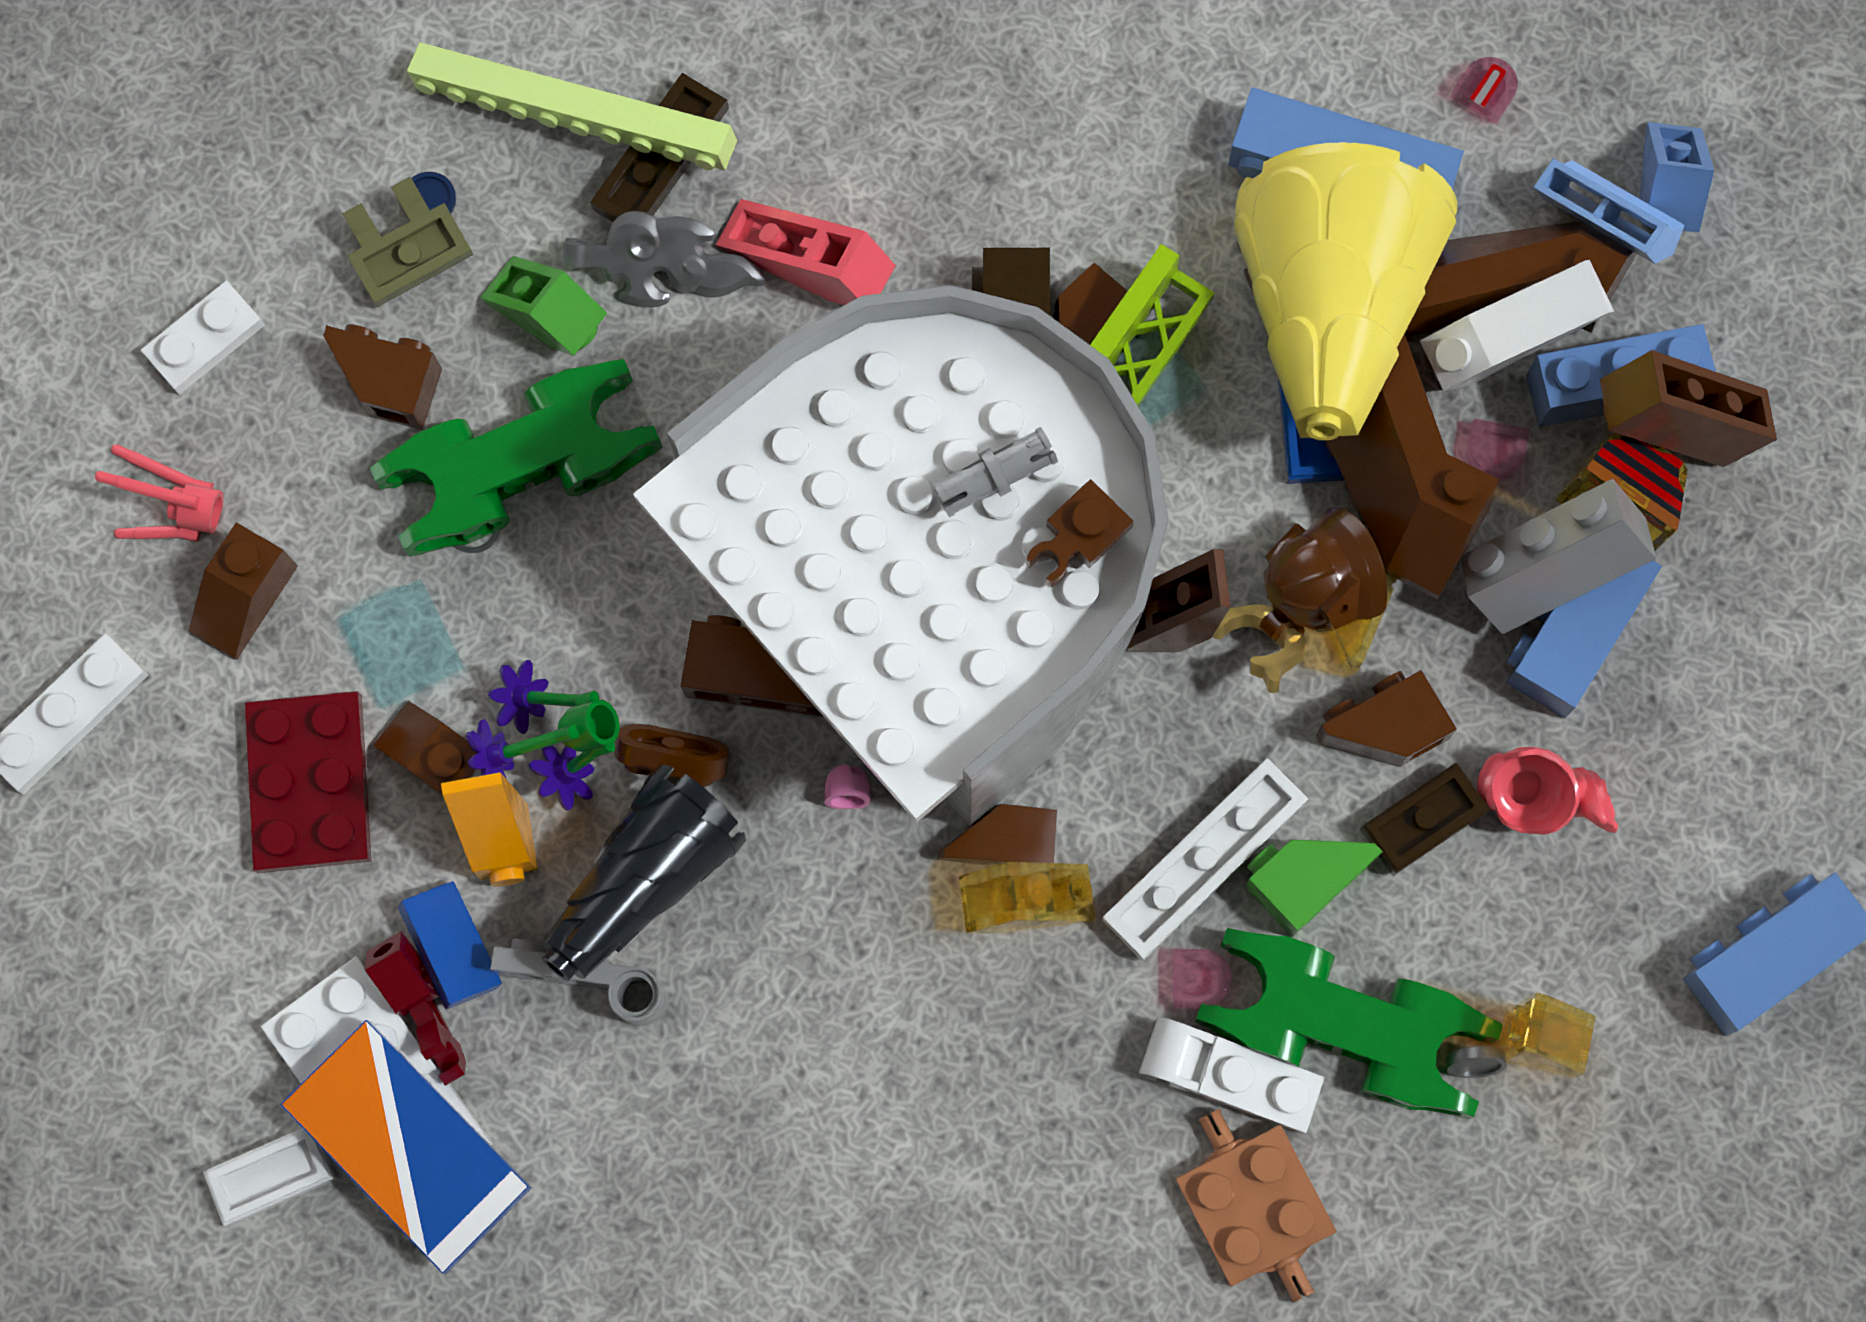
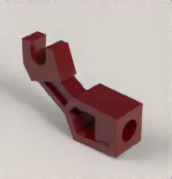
(408, 989)

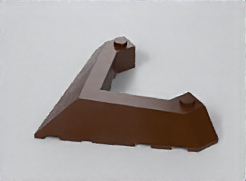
(1396, 469)

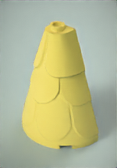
(1338, 269)

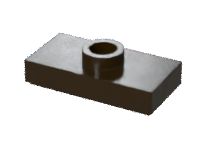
(1425, 819)

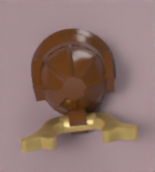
(1314, 582)

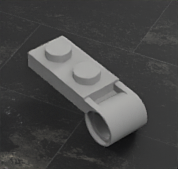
(526, 962)

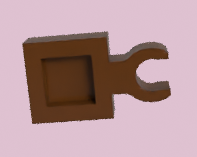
(1083, 528)

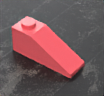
(808, 251)

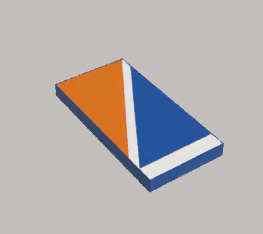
(406, 1146)

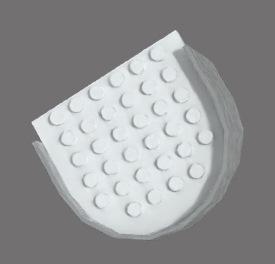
(905, 626)

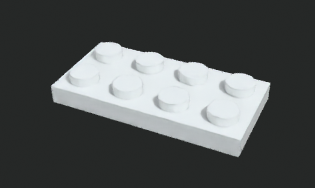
(332, 1011)

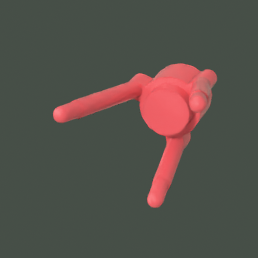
(193, 507)

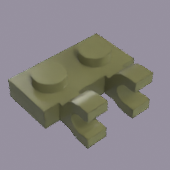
(409, 253)

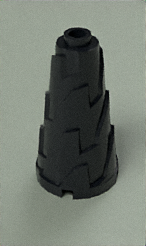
(644, 868)

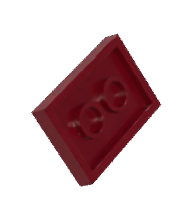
(307, 782)

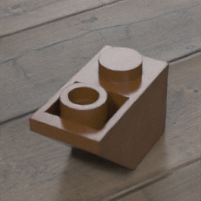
(388, 377)
(1392, 725)

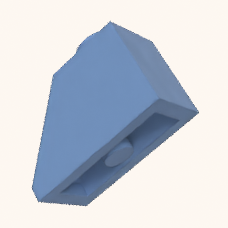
(1676, 173)

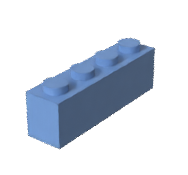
(1280, 124)

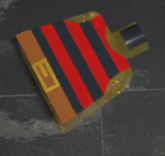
(1646, 475)

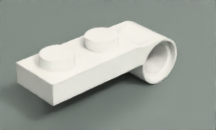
(1231, 1074)

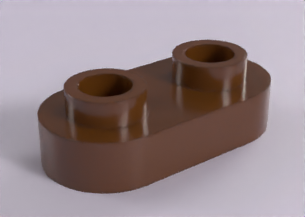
(648, 746)

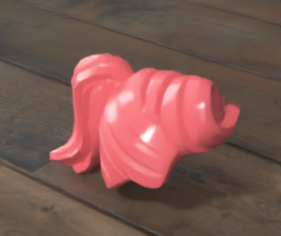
(1542, 793)

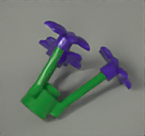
(585, 727)

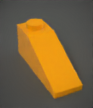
(492, 827)

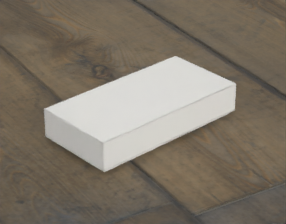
(268, 1176)

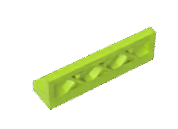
(1136, 306)

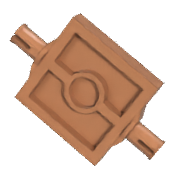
(1256, 1205)

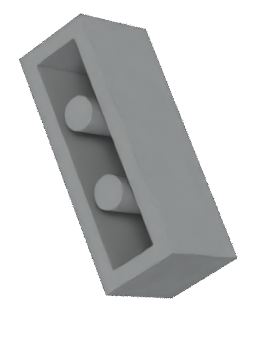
(1557, 556)

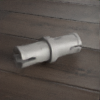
(995, 472)

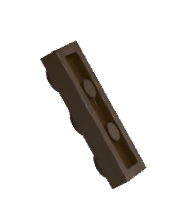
(646, 179)

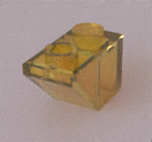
(1026, 897)
(1548, 1036)

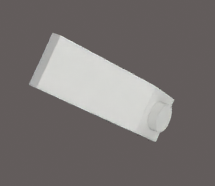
(1516, 326)

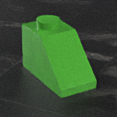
(545, 304)
(1306, 877)

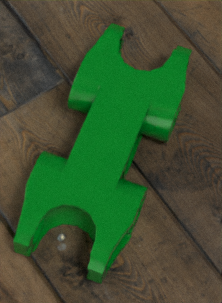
(481, 471)
(1391, 1037)

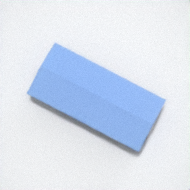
(1605, 217)

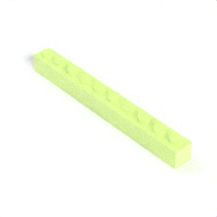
(572, 106)

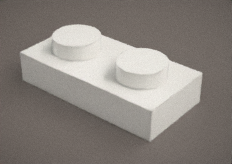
(202, 337)

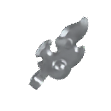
(672, 244)

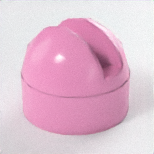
(844, 782)

